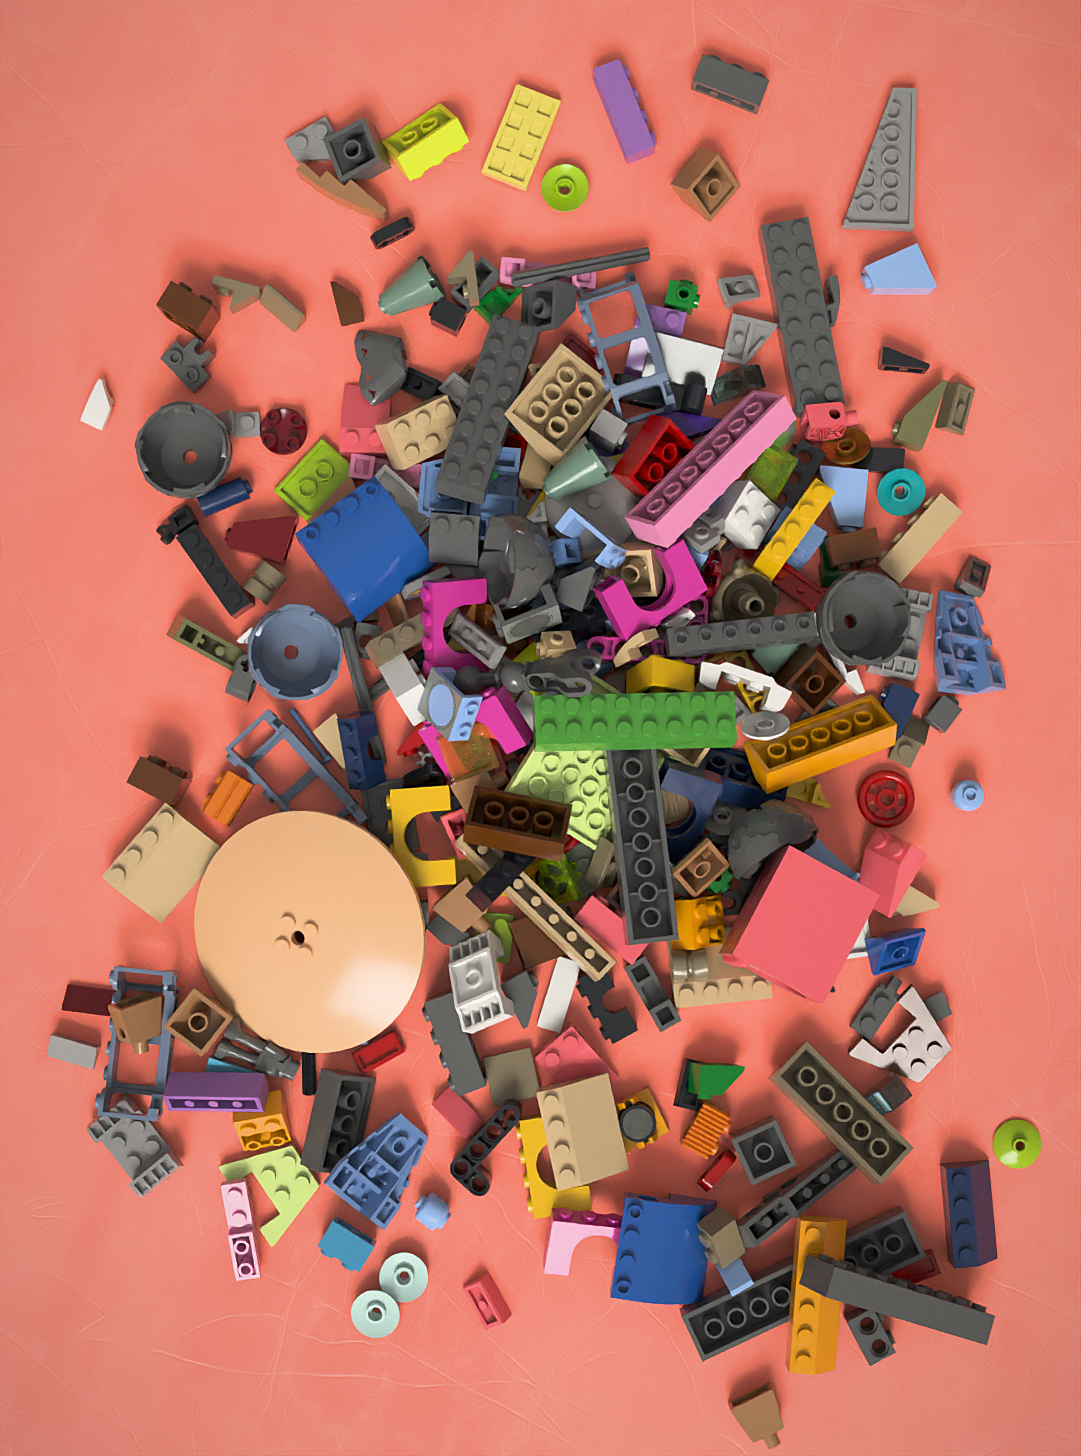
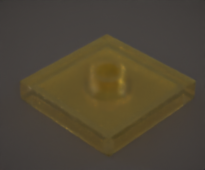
(468, 756)

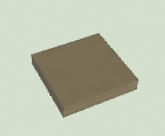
(511, 1075)

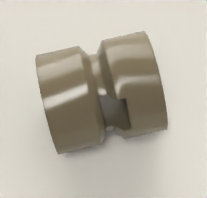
(263, 583)
(689, 965)

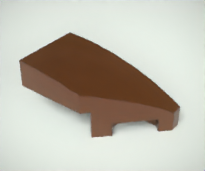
(347, 305)

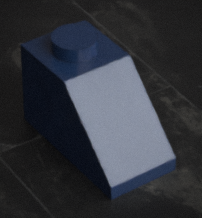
(899, 704)

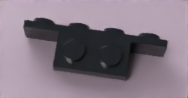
(582, 624)

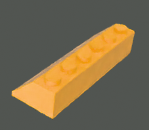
(821, 743)
(813, 1317)

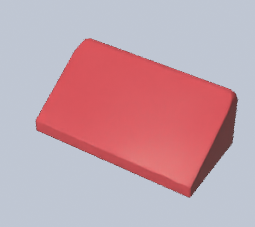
(457, 1112)
(487, 1301)

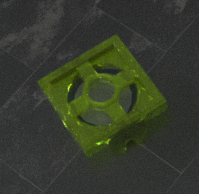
(556, 878)

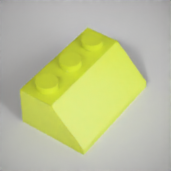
(425, 141)

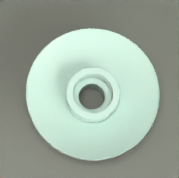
(403, 1289)
(372, 1323)

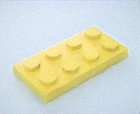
(521, 137)

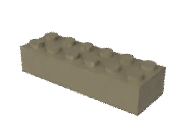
(841, 1113)

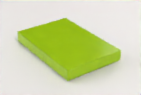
(313, 479)

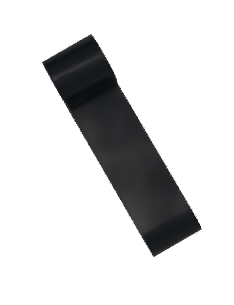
(687, 399)
(489, 1142)

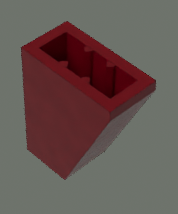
(263, 538)

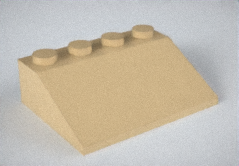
(558, 405)
(162, 862)
(723, 985)
(582, 1130)

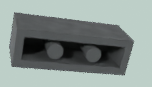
(730, 83)

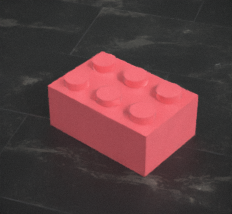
(607, 926)

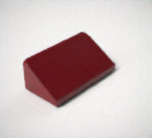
(87, 1000)

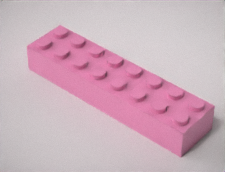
(710, 468)

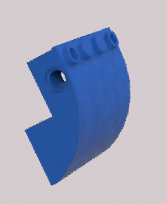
(365, 549)
(661, 1250)

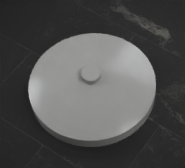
(602, 503)

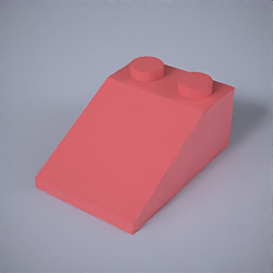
(358, 421)
(889, 869)
(572, 1057)

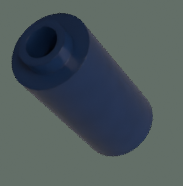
(225, 496)

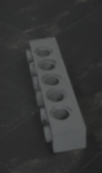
(740, 635)

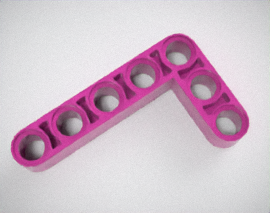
(656, 646)

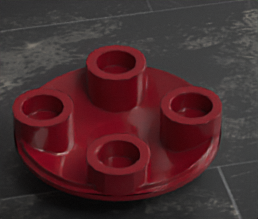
(283, 431)
(712, 572)

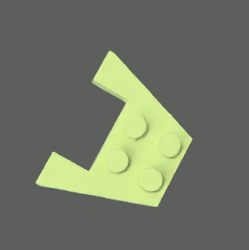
(283, 1180)

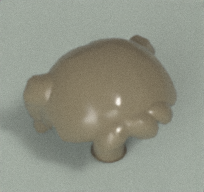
(743, 595)

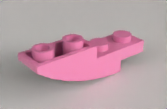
(242, 1229)

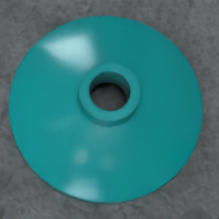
(909, 499)

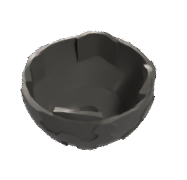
(170, 436)
(515, 561)
(878, 615)
(765, 831)

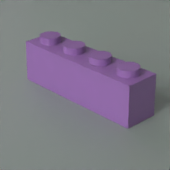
(623, 111)
(216, 1091)

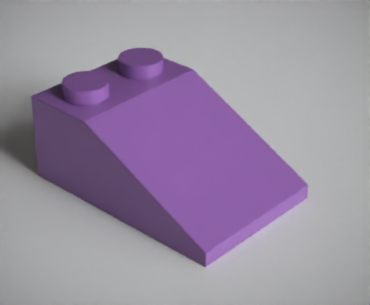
(663, 320)

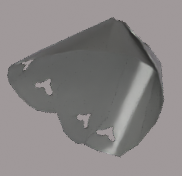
(382, 364)

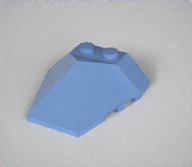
(435, 502)
(961, 651)
(379, 1170)

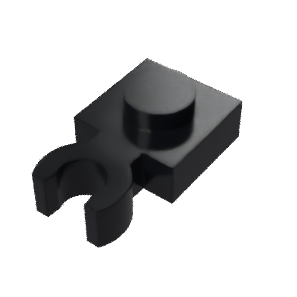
(179, 522)

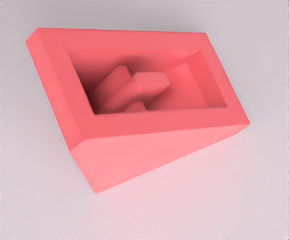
(454, 826)

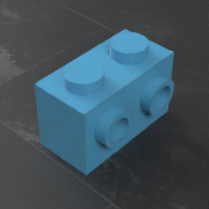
(346, 1244)

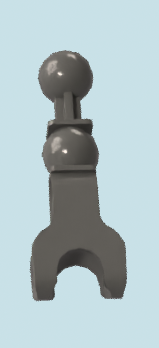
(539, 676)

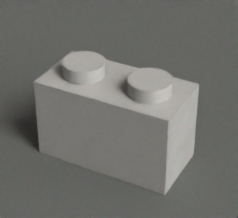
(608, 431)

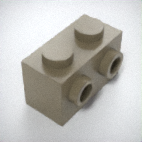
(720, 1238)

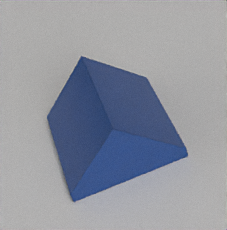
(894, 949)

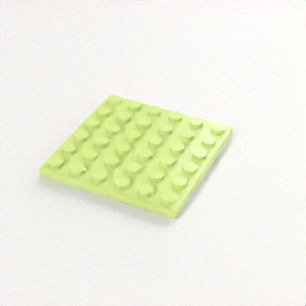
(574, 780)

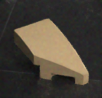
(631, 648)

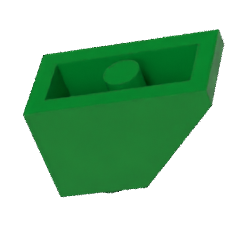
(712, 1078)

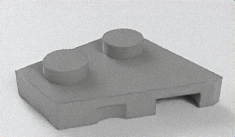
(309, 144)

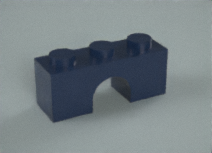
(355, 733)

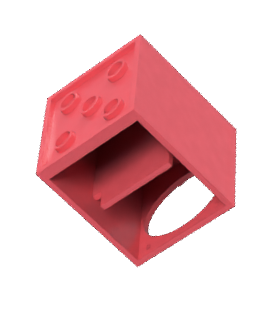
(799, 924)

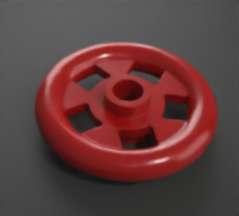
(903, 787)

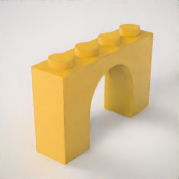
(793, 529)
(405, 806)
(544, 1193)

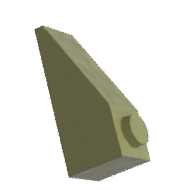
(915, 425)
(205, 642)

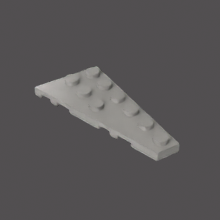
(887, 181)

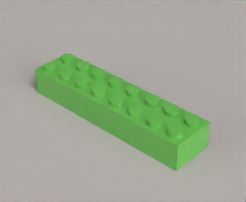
(634, 721)

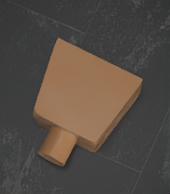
(464, 789)
(459, 909)
(137, 1020)
(759, 1415)

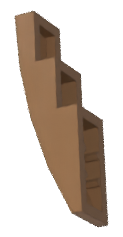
(349, 196)

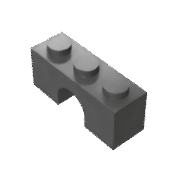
(652, 993)

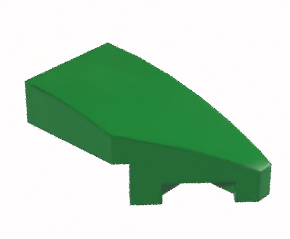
(497, 302)

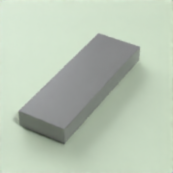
(477, 640)

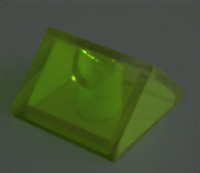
(771, 471)

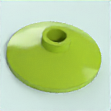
(564, 177)
(1006, 1138)

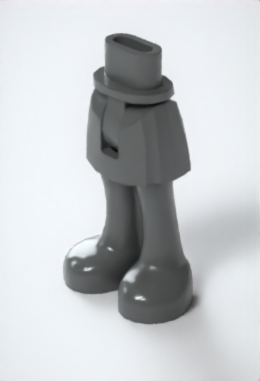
(272, 1058)

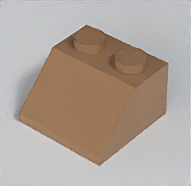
(705, 184)
(699, 867)
(199, 1021)

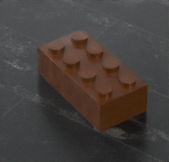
(517, 823)

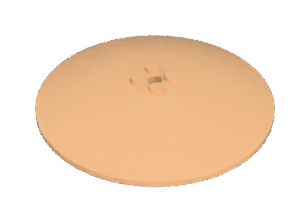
(357, 923)

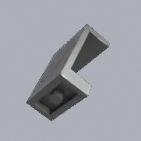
(531, 621)

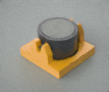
(638, 1122)

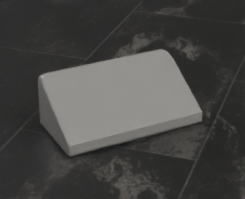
(73, 1050)

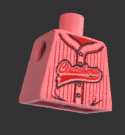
(825, 421)

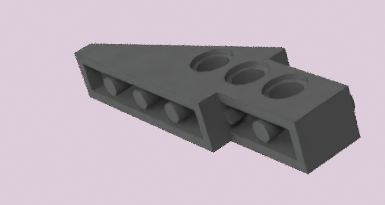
(793, 1198)

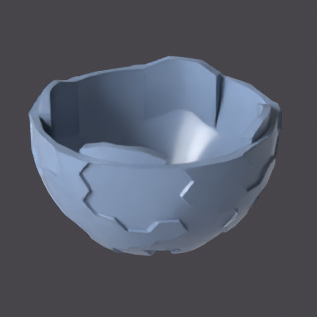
(317, 652)

